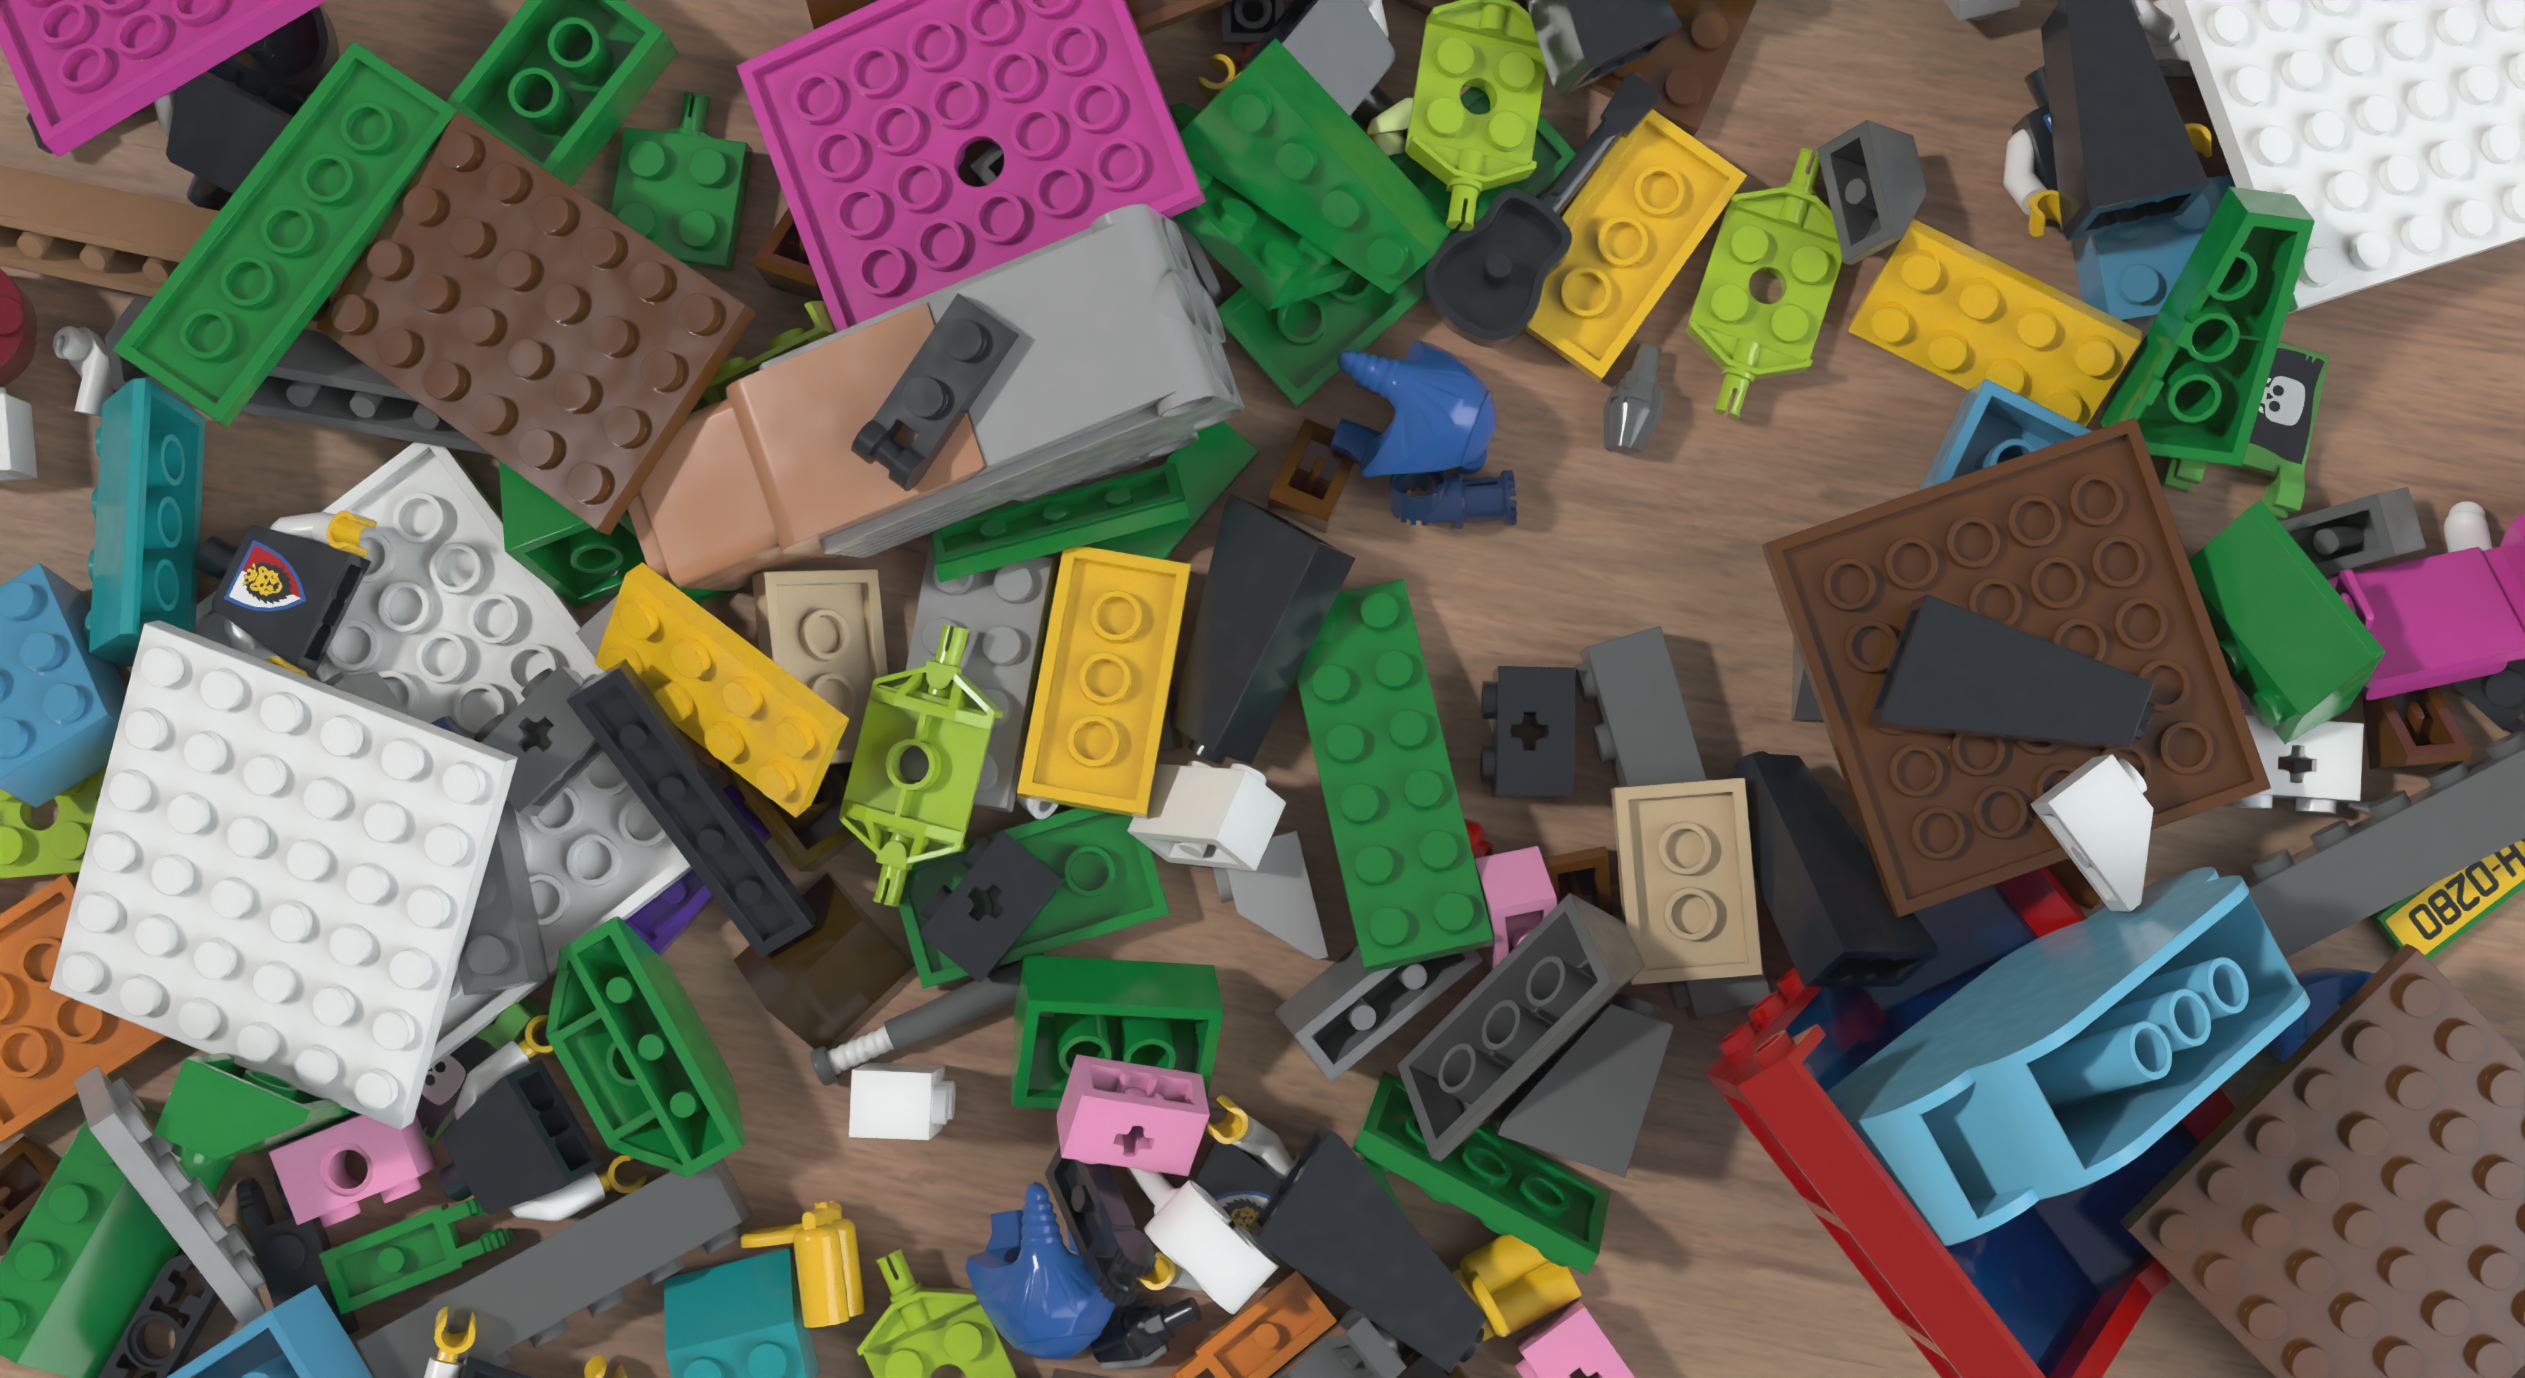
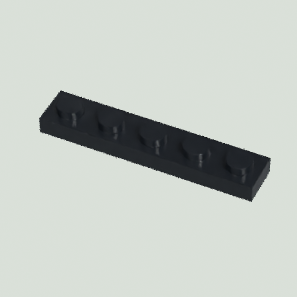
(692, 808)

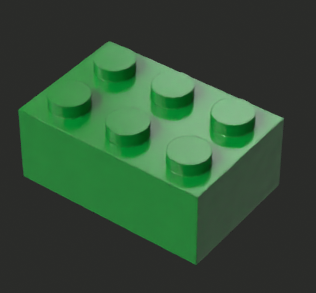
(564, 79)

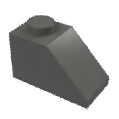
(1871, 187)
(2358, 531)

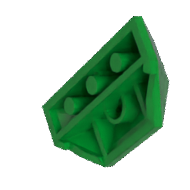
(641, 1053)

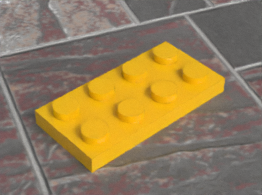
(1630, 240)
(1989, 321)
(1104, 681)
(723, 690)

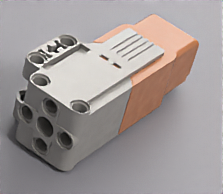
(1105, 375)

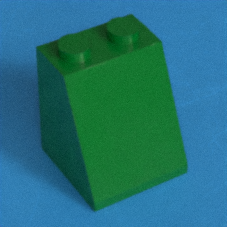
(561, 546)

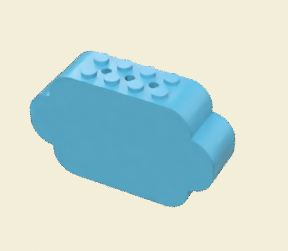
(2073, 1053)

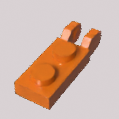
(1263, 1333)

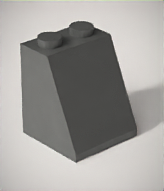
(1593, 1090)

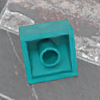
(738, 1321)

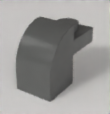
(1347, 1350)

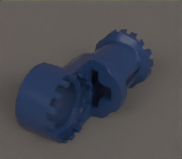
(1454, 498)

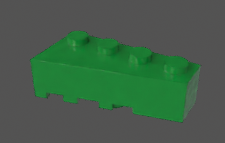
(1314, 169)
(2217, 332)

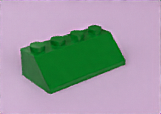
(84, 1261)

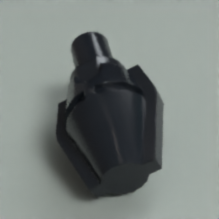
(1141, 1332)

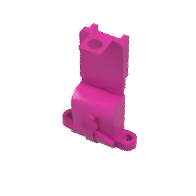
(2442, 614)

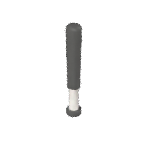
(922, 1022)

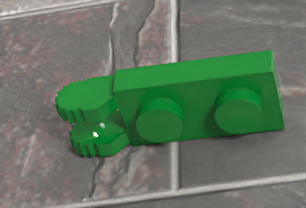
(405, 1255)

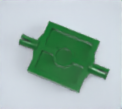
(684, 188)

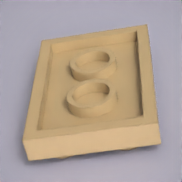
(826, 636)
(1687, 879)

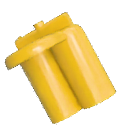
(824, 1262)
(1513, 1284)

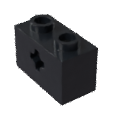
(1549, 700)
(983, 943)

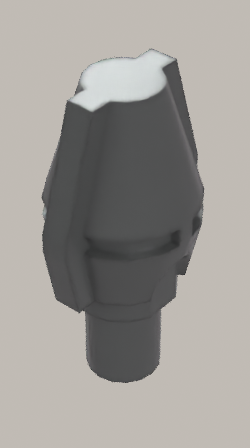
(1634, 404)

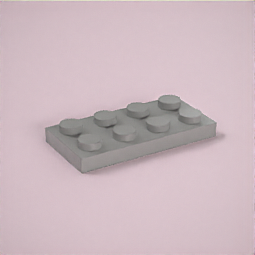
(1001, 656)
(178, 1202)

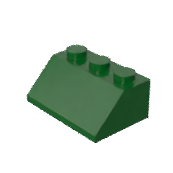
(2282, 625)
(1110, 1011)
(234, 1110)

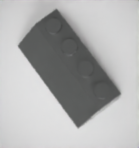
(1516, 1020)

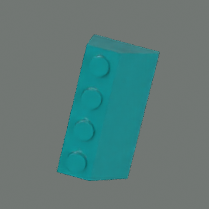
(144, 519)

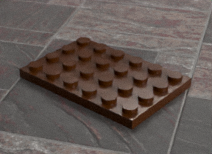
(535, 322)

